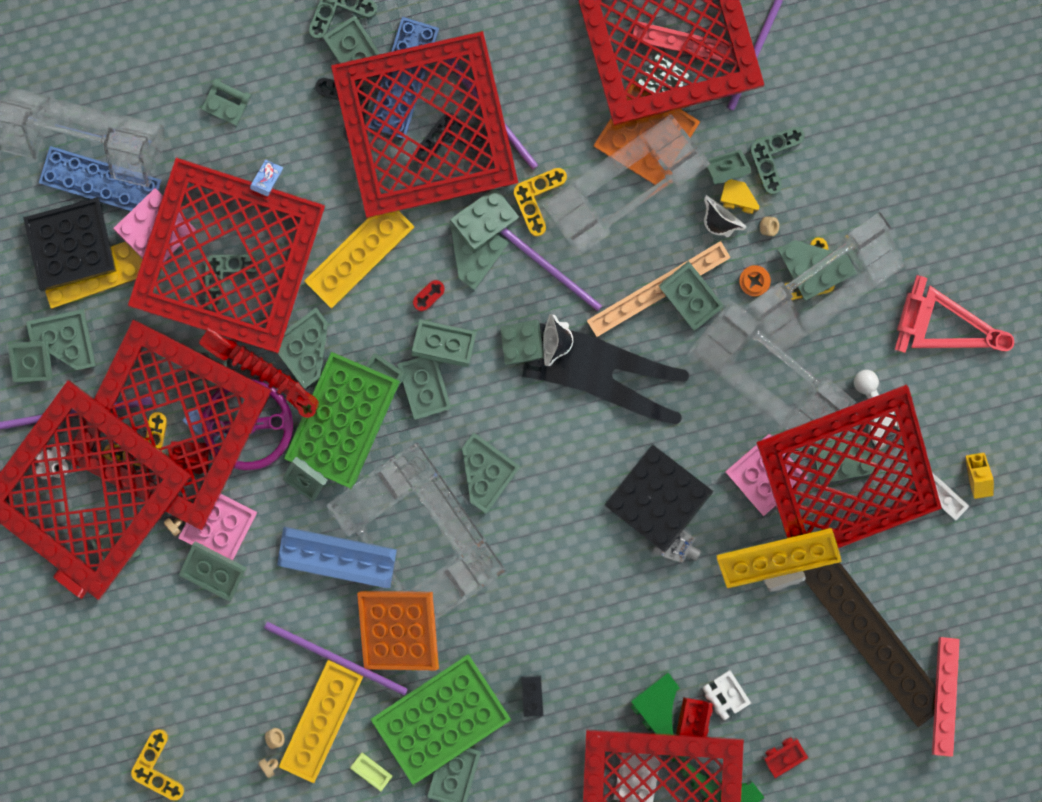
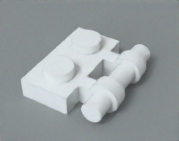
(732, 693)

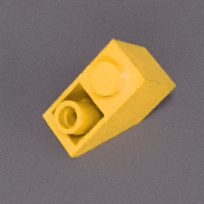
(738, 195)
(979, 475)

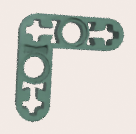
(332, 5)
(769, 150)
(224, 268)

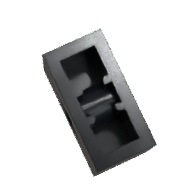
(532, 695)

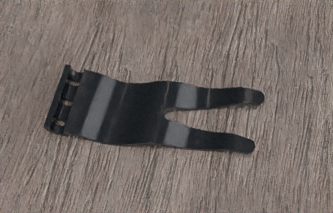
(590, 370)

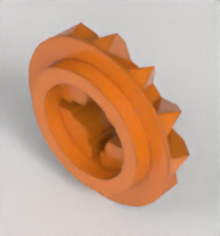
(753, 271)

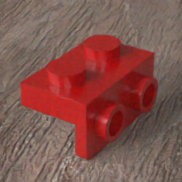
(193, 459)
(694, 717)
(784, 757)

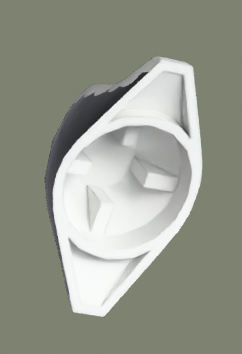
(719, 219)
(556, 340)

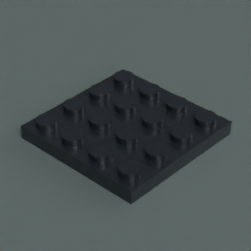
(69, 244)
(659, 498)

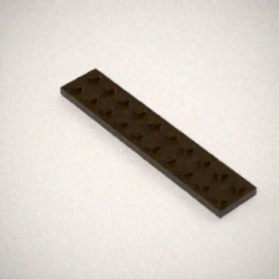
(874, 640)

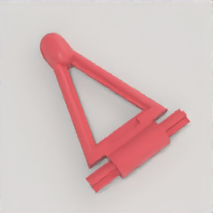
(917, 315)

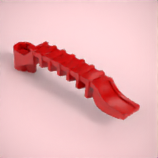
(226, 348)

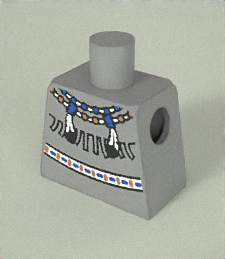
(680, 549)

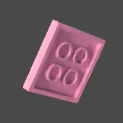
(138, 225)
(752, 480)
(224, 528)

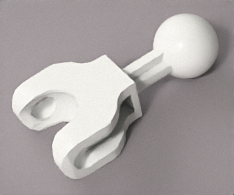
(866, 383)

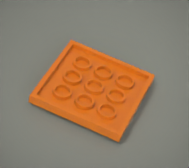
(617, 136)
(398, 630)

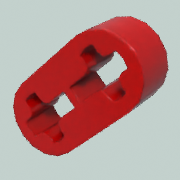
(425, 292)
(69, 584)

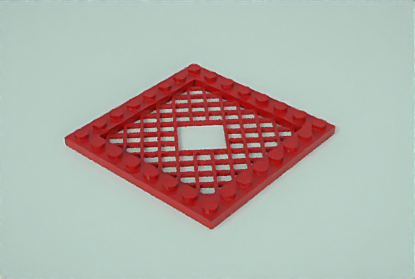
(437, 52)
(675, 98)
(238, 188)
(255, 398)
(173, 481)
(924, 497)
(661, 744)

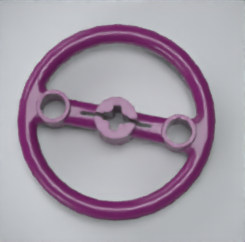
(287, 426)

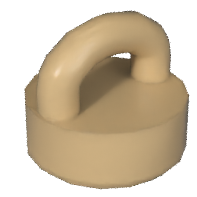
(769, 226)
(173, 525)
(274, 738)
(267, 769)

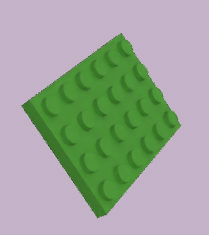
(346, 421)
(441, 719)

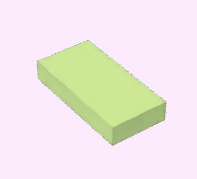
(371, 771)

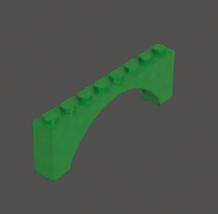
(656, 707)

